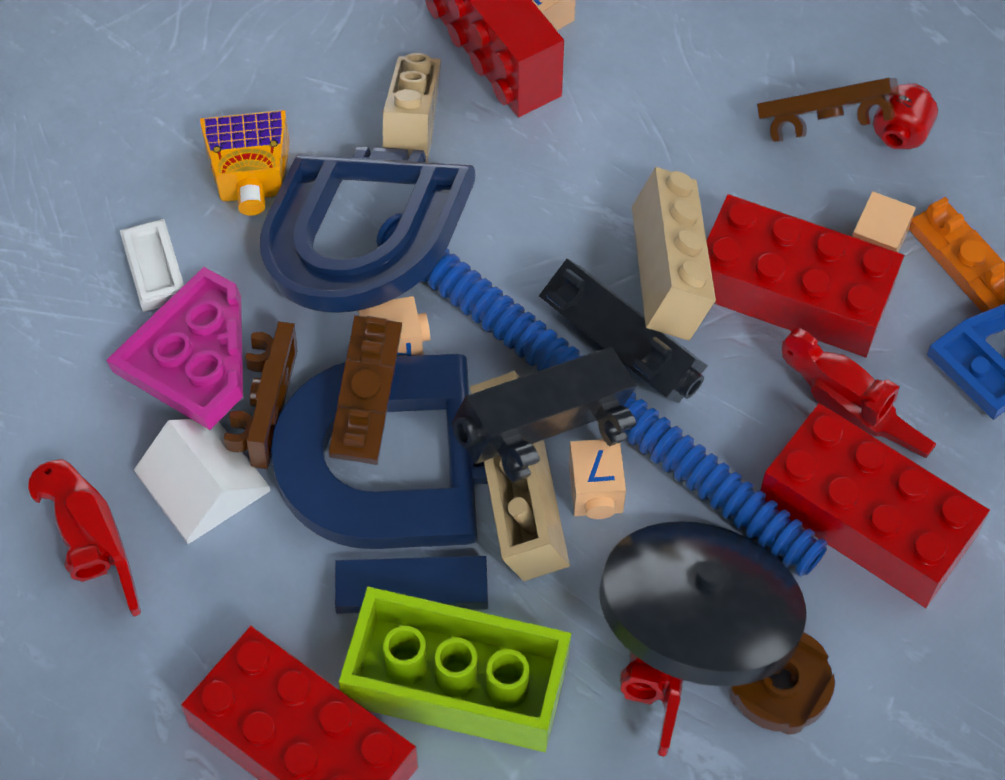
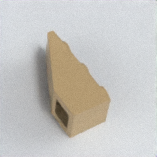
(411, 103)

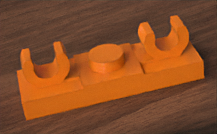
(961, 253)

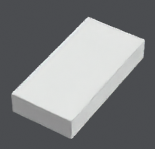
(152, 263)

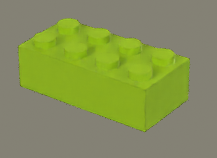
(456, 668)

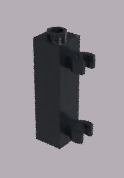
(618, 325)
(545, 404)

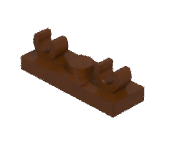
(829, 105)
(365, 390)
(266, 393)

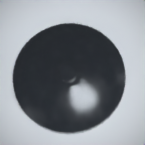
(702, 603)

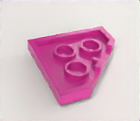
(190, 350)

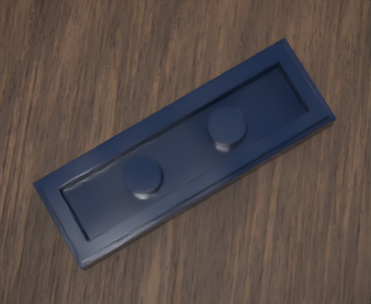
(445, 580)

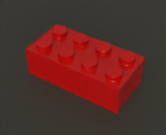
(508, 45)
(800, 274)
(873, 504)
(290, 721)

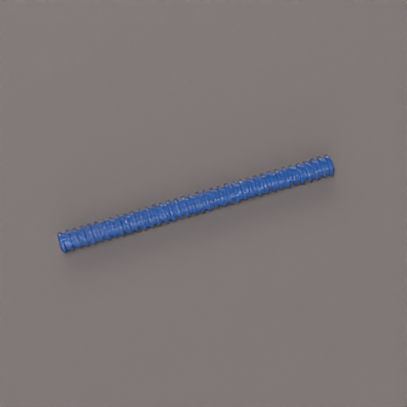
(653, 434)

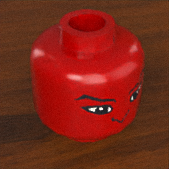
(913, 118)

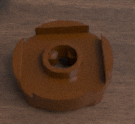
(795, 707)

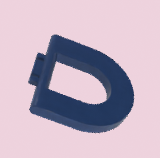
(383, 273)
(377, 517)

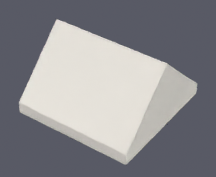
(197, 477)

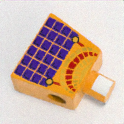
(247, 156)

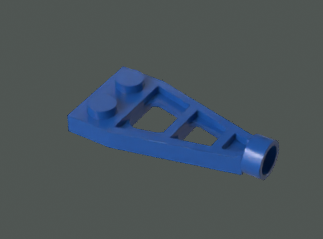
(973, 361)

